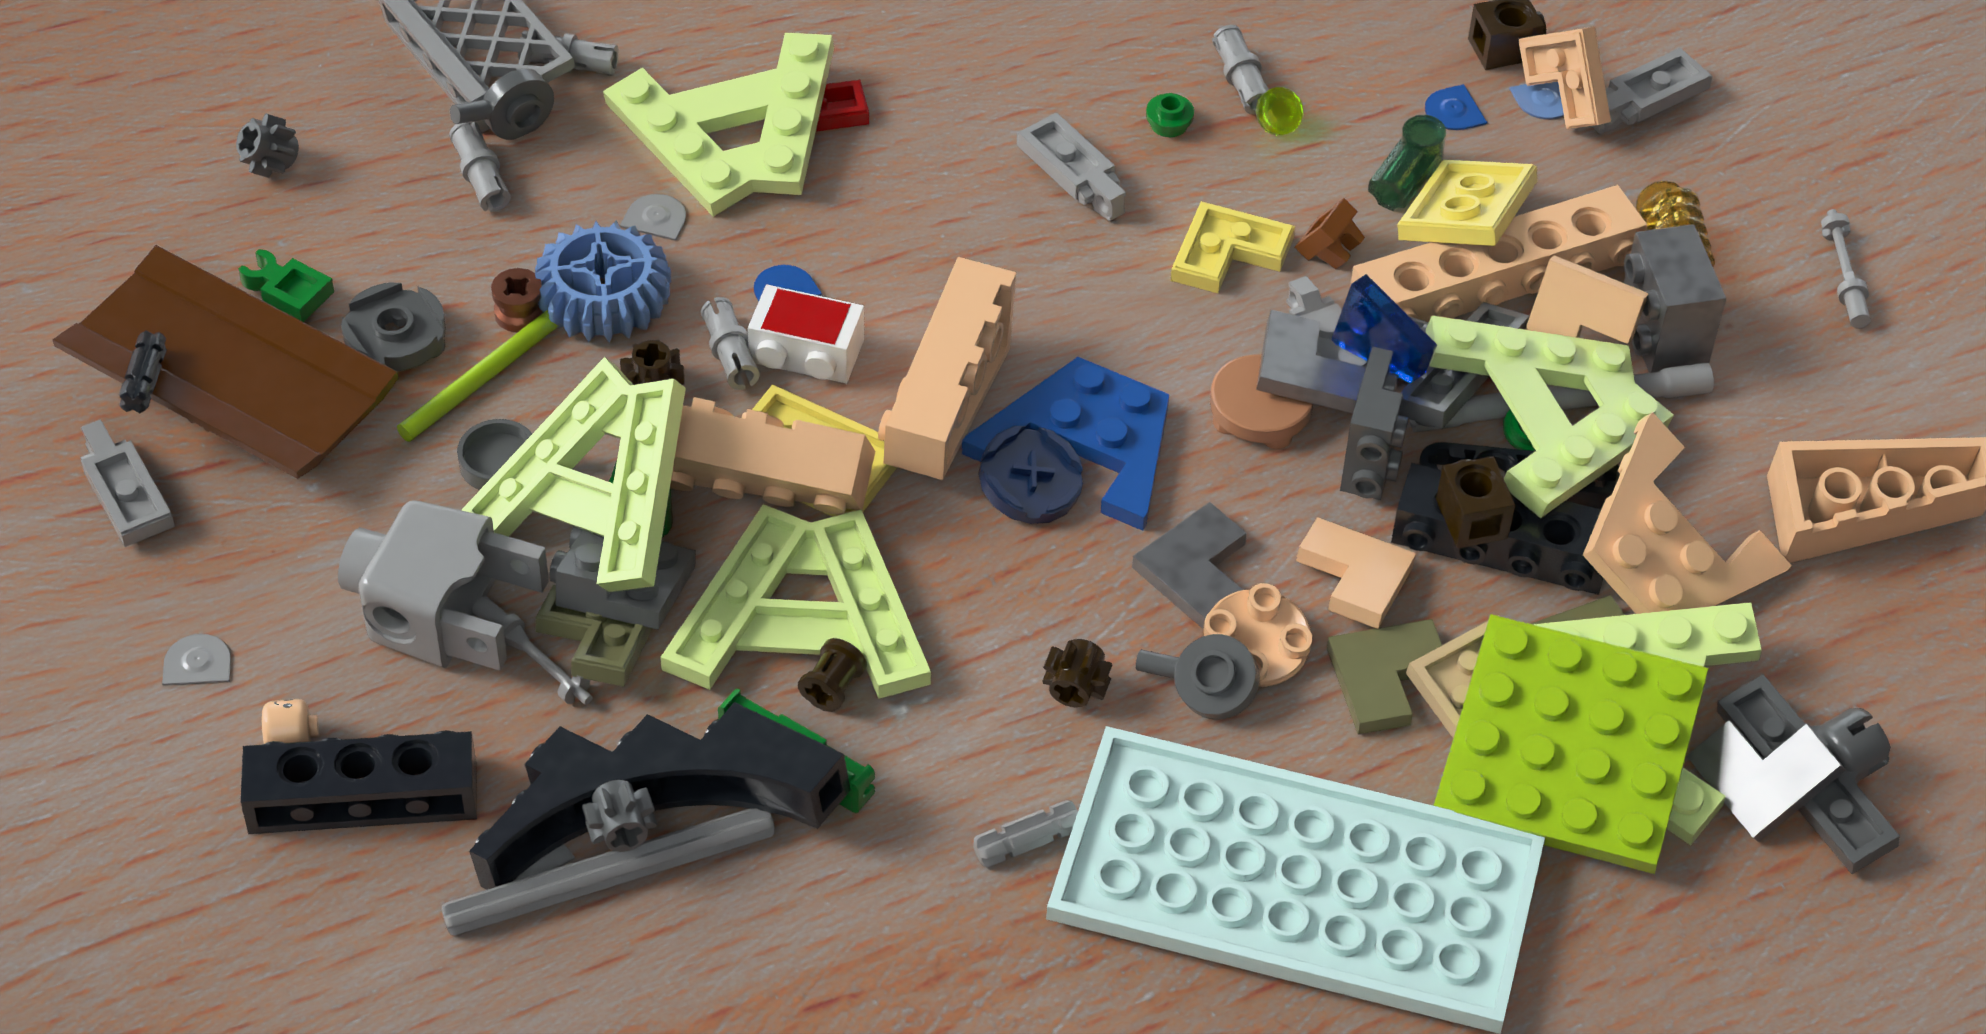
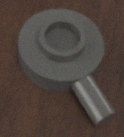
(511, 106)
(488, 448)
(1211, 675)

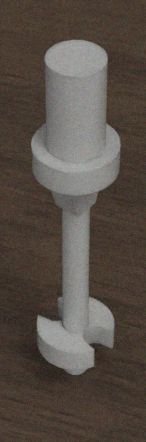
(1852, 290)
(516, 637)

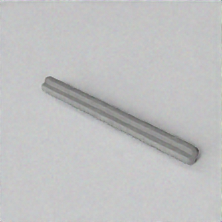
(606, 870)

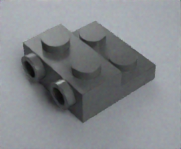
(1375, 431)
(577, 575)

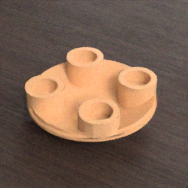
(1268, 627)

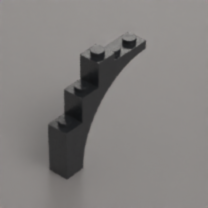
(737, 763)

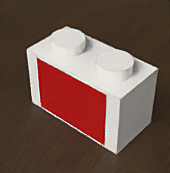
(806, 333)

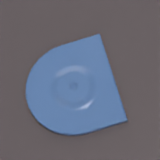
(1539, 100)

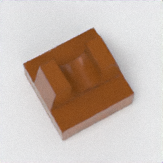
(1328, 233)

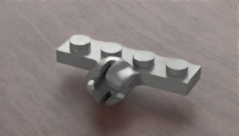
(1443, 392)
(1841, 810)

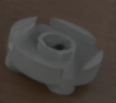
(389, 303)

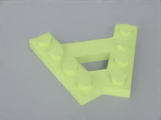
(678, 124)
(1521, 367)
(623, 512)
(742, 617)
(1692, 636)

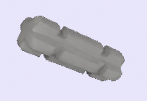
(1025, 833)

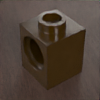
(1499, 26)
(1475, 502)

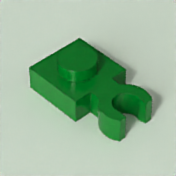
(289, 287)

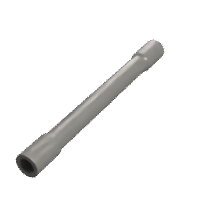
(1666, 383)

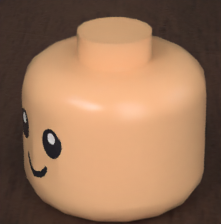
(288, 722)

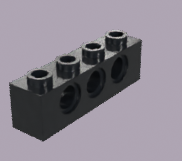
(1536, 546)
(335, 797)

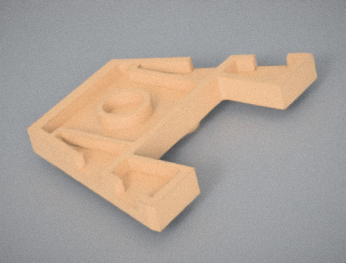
(1654, 551)

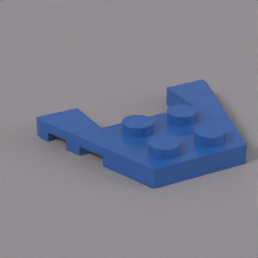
(1105, 422)

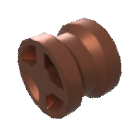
(516, 298)

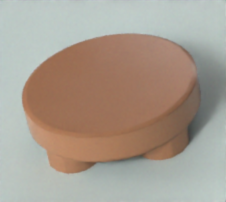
(1254, 413)

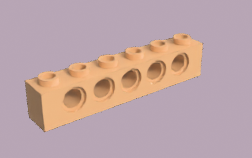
(1458, 278)

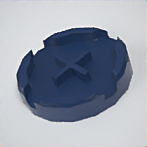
(1031, 474)

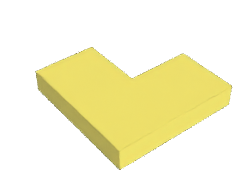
(1224, 235)

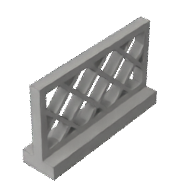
(447, 65)

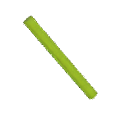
(476, 377)

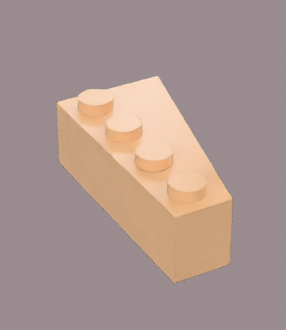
(951, 369)
(771, 461)
(1871, 490)

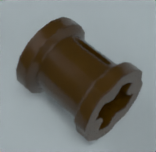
(832, 674)

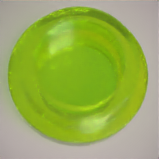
(1279, 111)

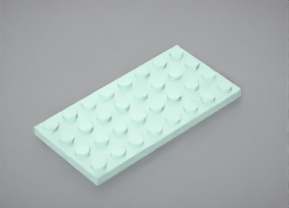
(1298, 879)

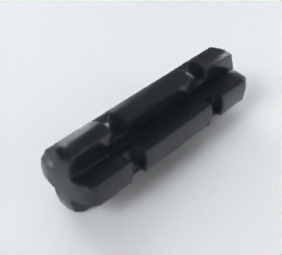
(142, 372)

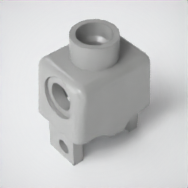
(429, 574)

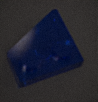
(1375, 320)

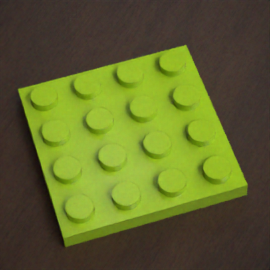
(1573, 741)

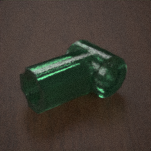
(1409, 162)

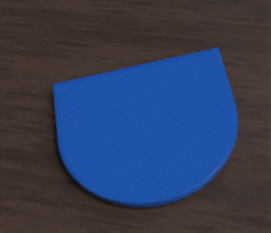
(1454, 108)
(785, 277)

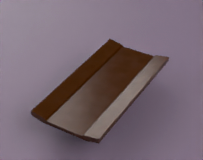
(234, 362)

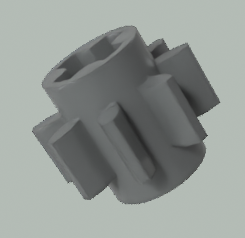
(267, 145)
(619, 815)

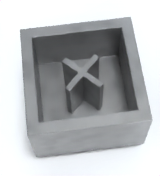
(1681, 301)

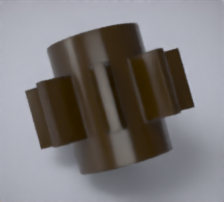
(652, 363)
(1077, 673)

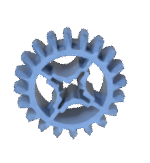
(633, 276)

